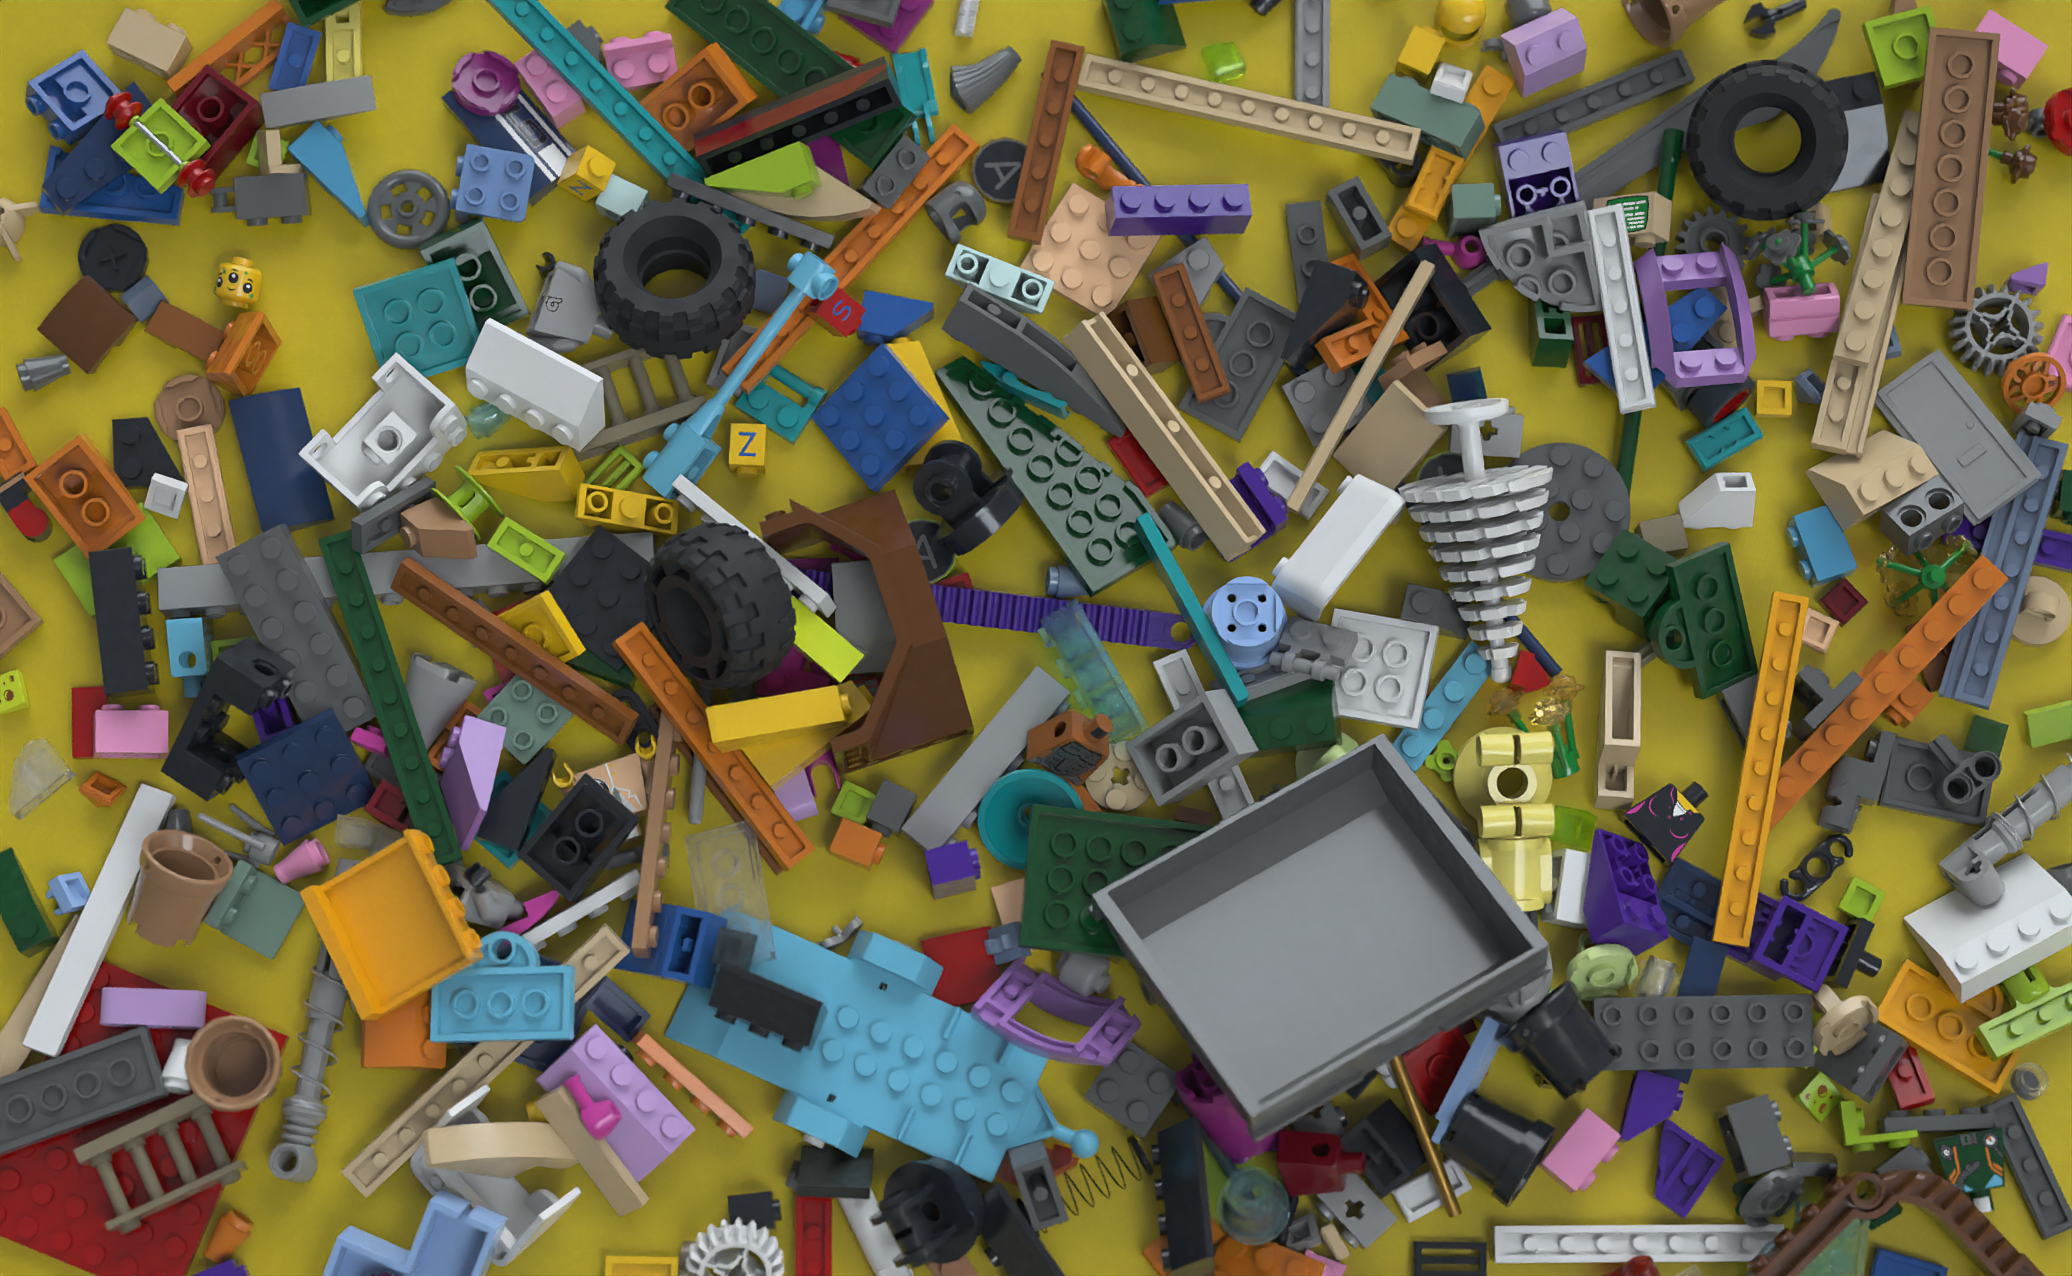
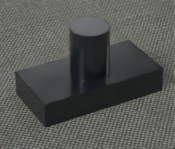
(1852, 955)

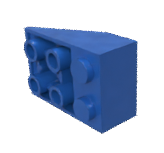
(683, 946)

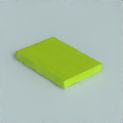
(145, 539)

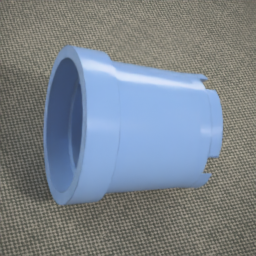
(1247, 645)

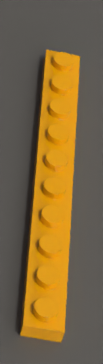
(1760, 769)

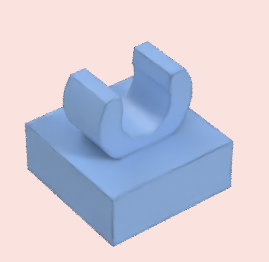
(69, 891)

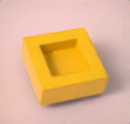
(1773, 399)

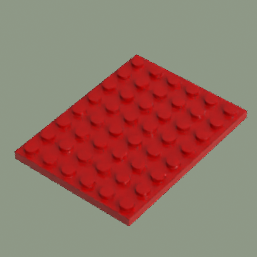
(63, 1205)

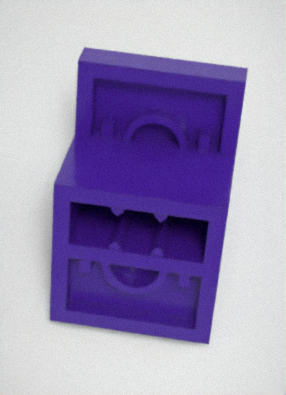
(1790, 942)

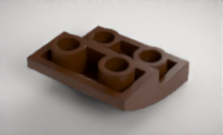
(87, 324)

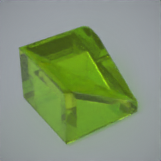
(1223, 61)

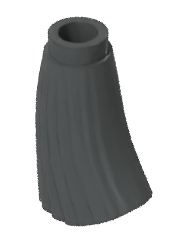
(978, 82)

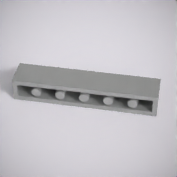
(986, 760)

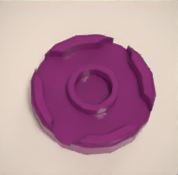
(485, 83)

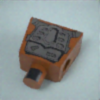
(1070, 745)

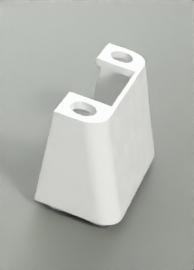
(419, 406)

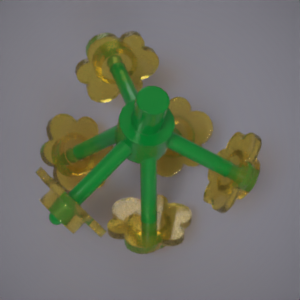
(1930, 577)

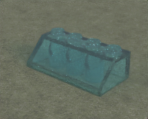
(1092, 670)

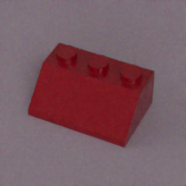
(221, 115)

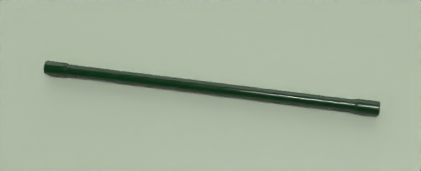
(1669, 159)

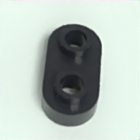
(645, 721)

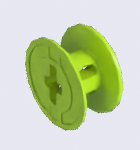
(469, 500)

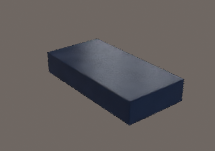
(615, 1008)

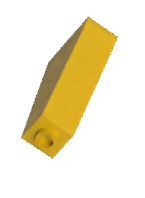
(915, 360)
(777, 717)
(786, 758)

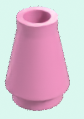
(303, 861)

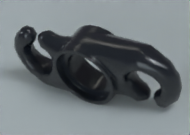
(1821, 852)

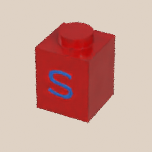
(837, 314)

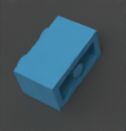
(1820, 546)

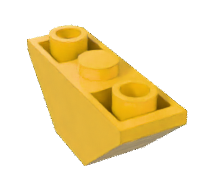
(626, 511)

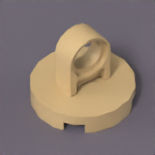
(2042, 614)
(1843, 1021)

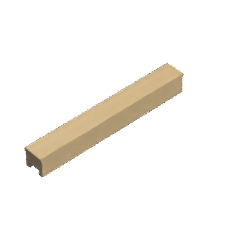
(1164, 436)

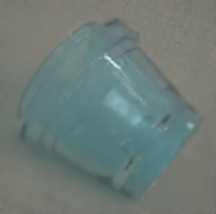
(1255, 1219)

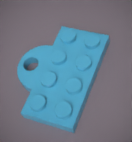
(505, 998)

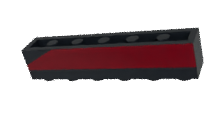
(799, 117)

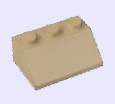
(1865, 485)

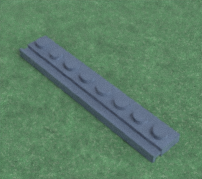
(2012, 548)

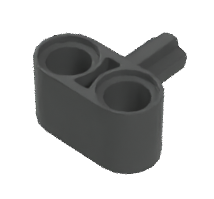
(1962, 771)

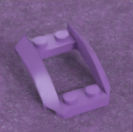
(1695, 271)
(1019, 984)

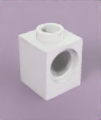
(395, 425)

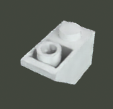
(1720, 502)

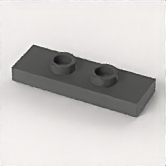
(1306, 241)

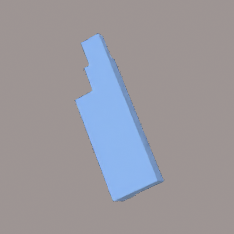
(1469, 1075)

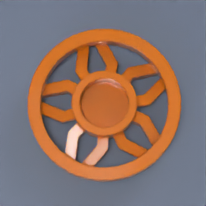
(2033, 382)

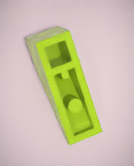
(780, 173)

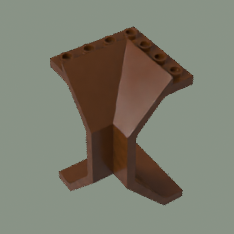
(921, 688)

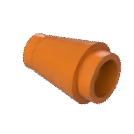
(228, 1235)

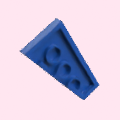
(1689, 322)

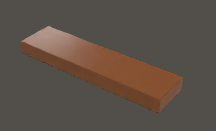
(1191, 333)

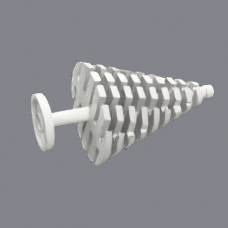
(1481, 523)

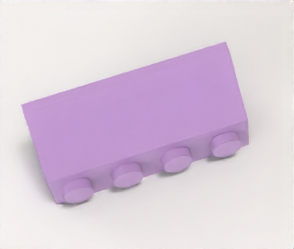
(648, 1123)

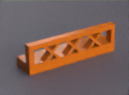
(235, 46)

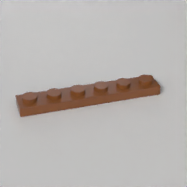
(1045, 142)

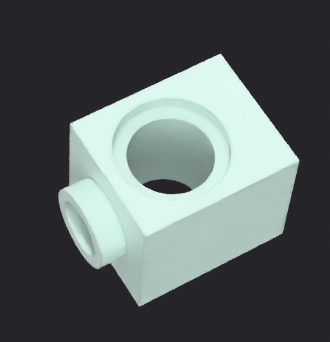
(620, 198)

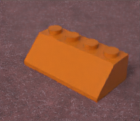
(403, 1039)

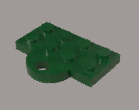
(1706, 622)

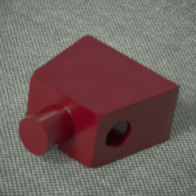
(1315, 1162)

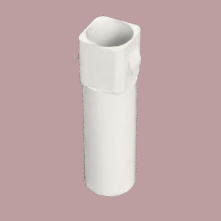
(876, 1240)

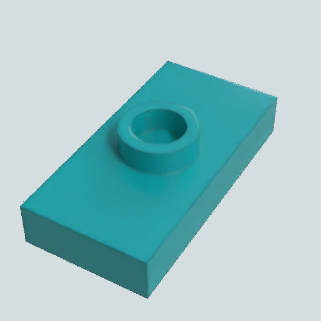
(1724, 439)

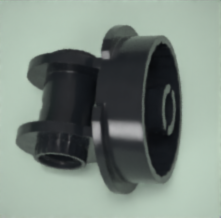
(964, 496)
(931, 1212)

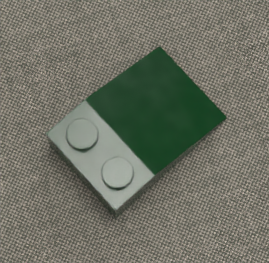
(482, 271)

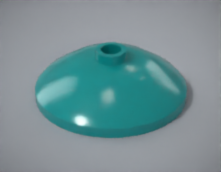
(1003, 816)

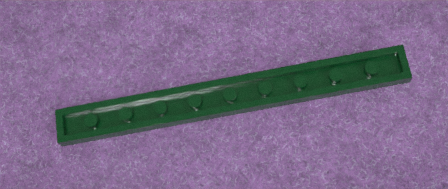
(389, 695)

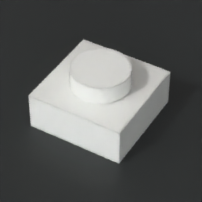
(166, 495)

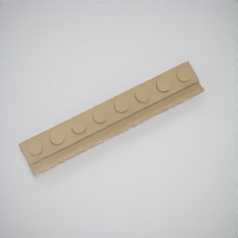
(1850, 388)

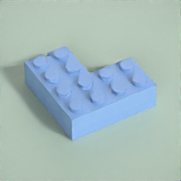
(448, 1243)

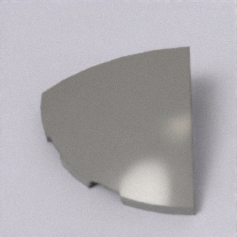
(1548, 256)

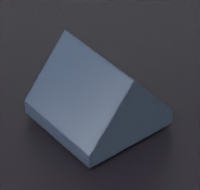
(143, 298)

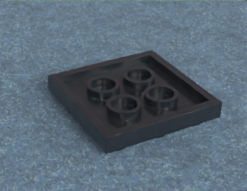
(603, 594)

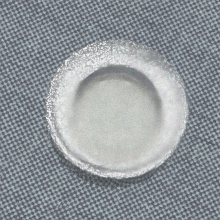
(2029, 1081)

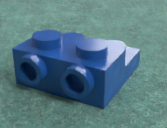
(70, 97)

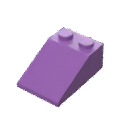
(470, 774)

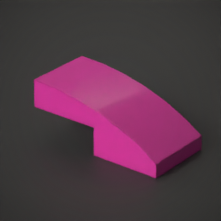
(536, 910)

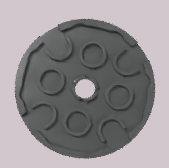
(1596, 505)

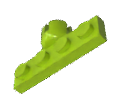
(2035, 1013)

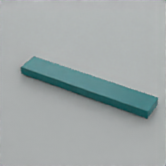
(1190, 609)

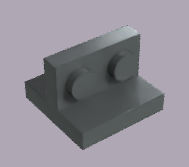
(1818, 697)

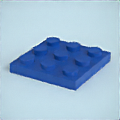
(880, 417)

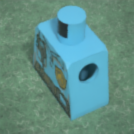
(184, 639)

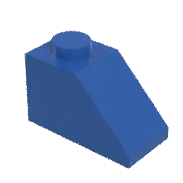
(891, 317)

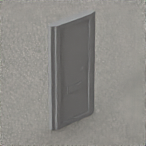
(1958, 435)

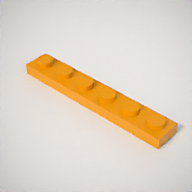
(1488, 96)

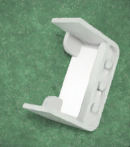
(1336, 545)
(526, 1214)

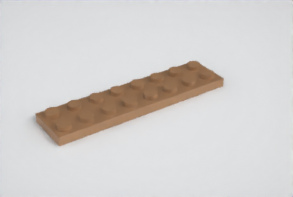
(1950, 169)

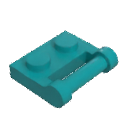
(777, 411)

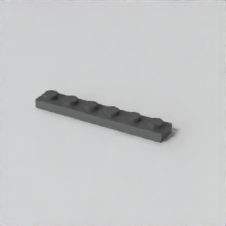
(1601, 99)

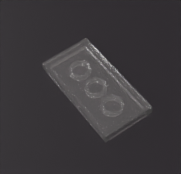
(731, 882)

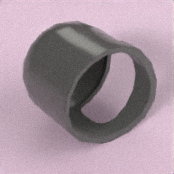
(948, 202)

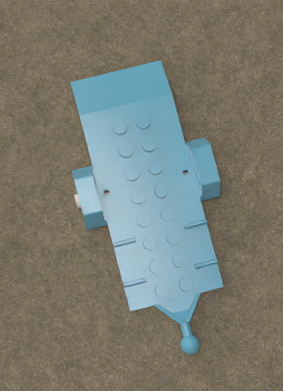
(886, 1059)

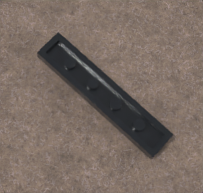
(749, 213)

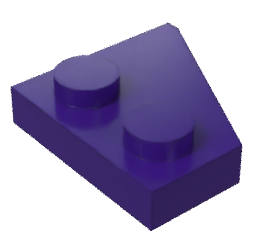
(1682, 1169)

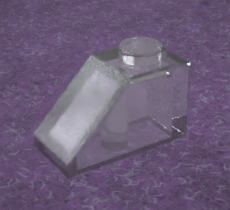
(36, 776)

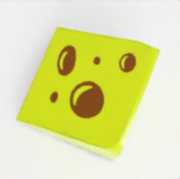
(13, 692)

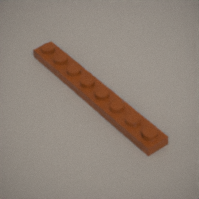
(514, 651)

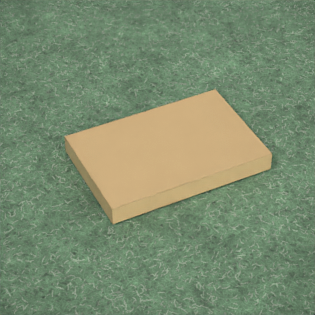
(1389, 438)

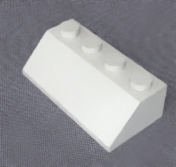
(536, 385)

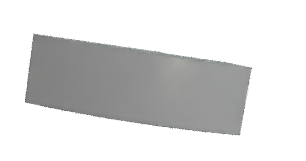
(318, 102)

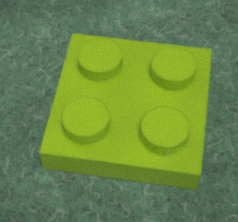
(1899, 45)

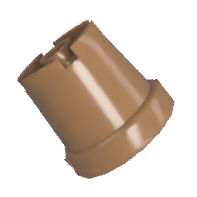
(1666, 20)
(177, 885)
(233, 1064)

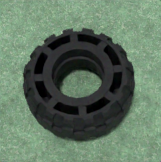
(1777, 193)
(669, 239)
(720, 606)

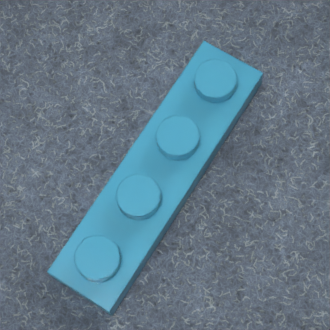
(1444, 706)

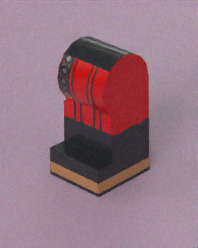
(28, 519)

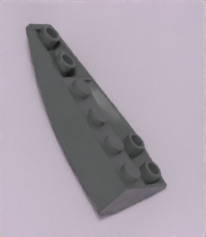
(1029, 353)

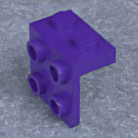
(1269, 511)

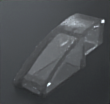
(363, 834)

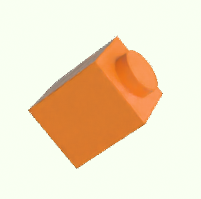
(857, 845)

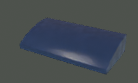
(271, 434)

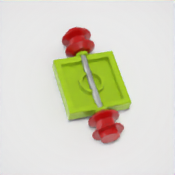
(160, 145)

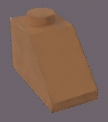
(437, 531)

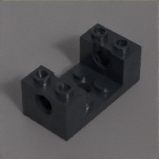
(241, 677)

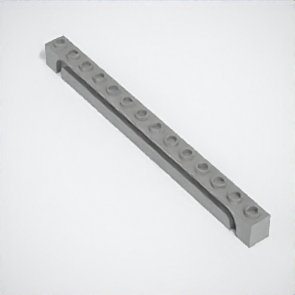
(207, 591)

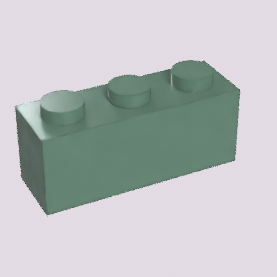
(1442, 121)

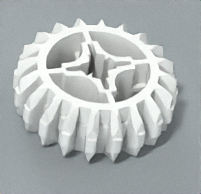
(727, 1245)

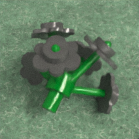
(1792, 252)

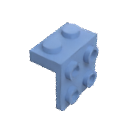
(492, 184)

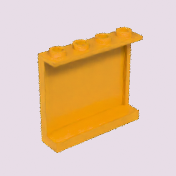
(393, 926)

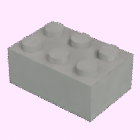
(1191, 747)

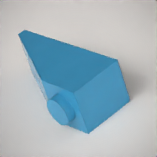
(326, 161)

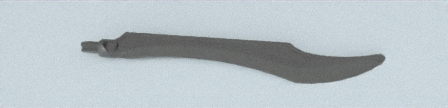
(1642, 149)

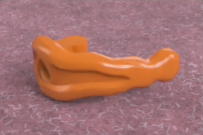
(1096, 166)

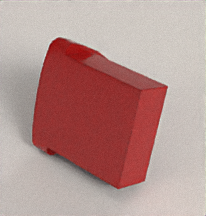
(1528, 674)

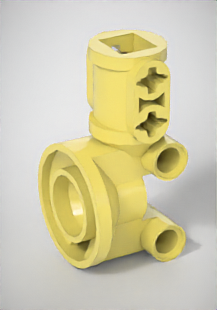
(1516, 824)

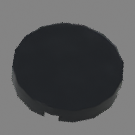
(114, 257)

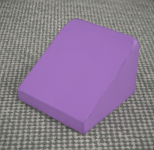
(2029, 280)

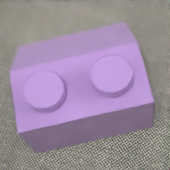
(1545, 51)

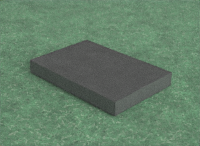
(1912, 783)

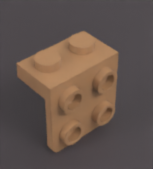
(1409, 370)

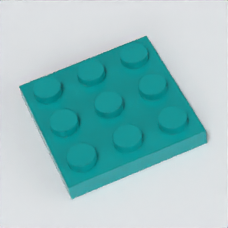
(420, 317)

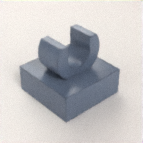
(1004, 944)

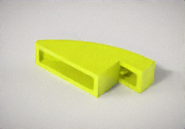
(823, 644)

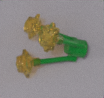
(1548, 714)

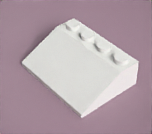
(1992, 942)

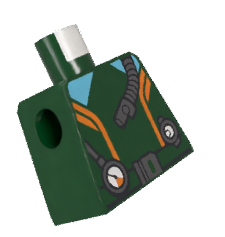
(1974, 1164)

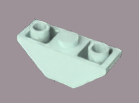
(1003, 281)

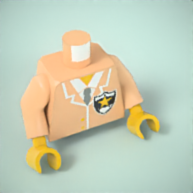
(625, 778)

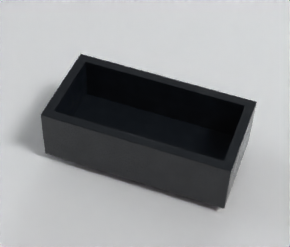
(122, 622)

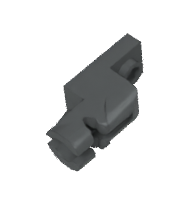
(1855, 783)

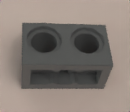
(1922, 516)

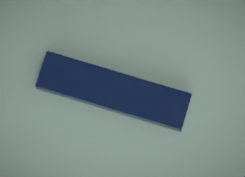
(1699, 979)

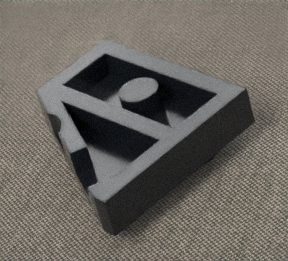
(140, 453)

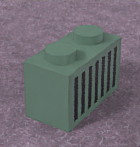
(1471, 208)

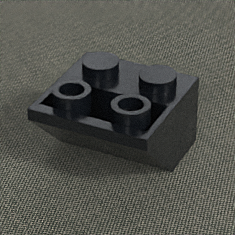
(1389, 1148)

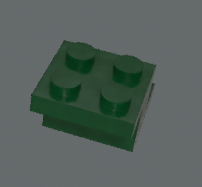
(1634, 582)

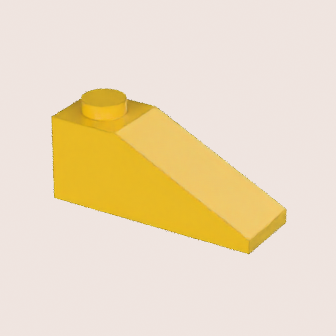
(535, 473)

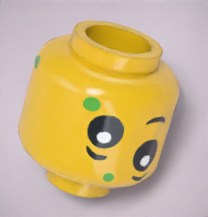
(238, 283)

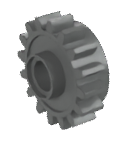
(1713, 228)

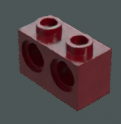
(390, 807)

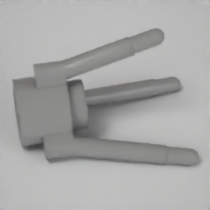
(261, 846)

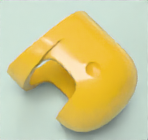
(1460, 18)

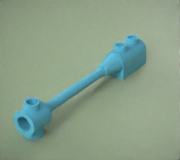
(690, 445)

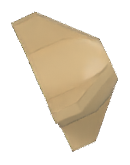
(13, 223)

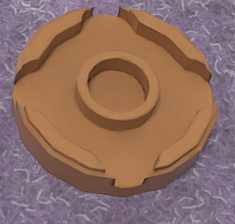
(187, 404)

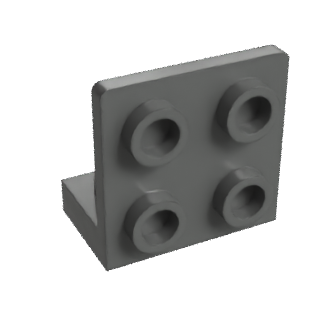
(1866, 1064)

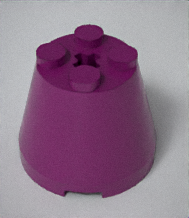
(1218, 1116)

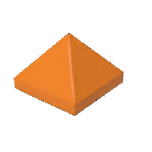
(102, 790)

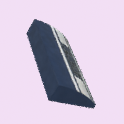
(522, 131)

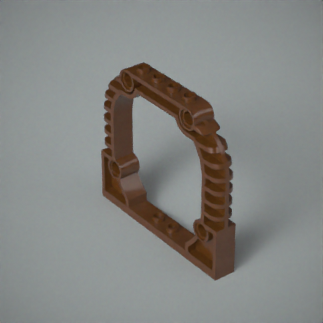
(1928, 1192)

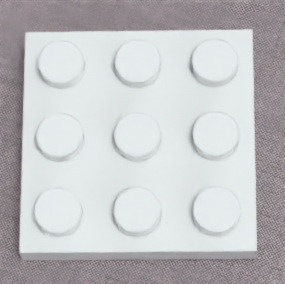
(1387, 669)

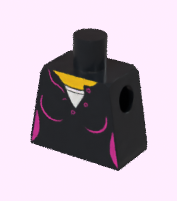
(1666, 820)

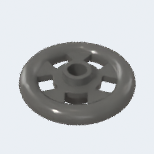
(414, 181)

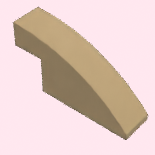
(828, 202)
(1618, 730)
(496, 1148)

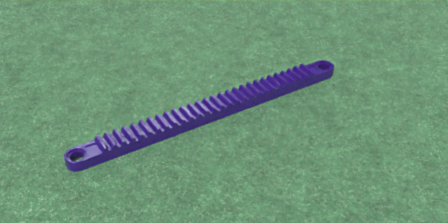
(1024, 613)

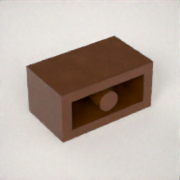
(1146, 333)

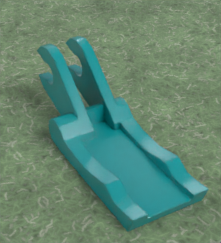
(916, 89)
(1036, 398)

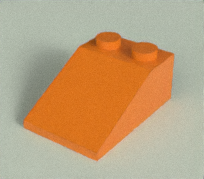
(699, 96)
(244, 354)
(85, 495)

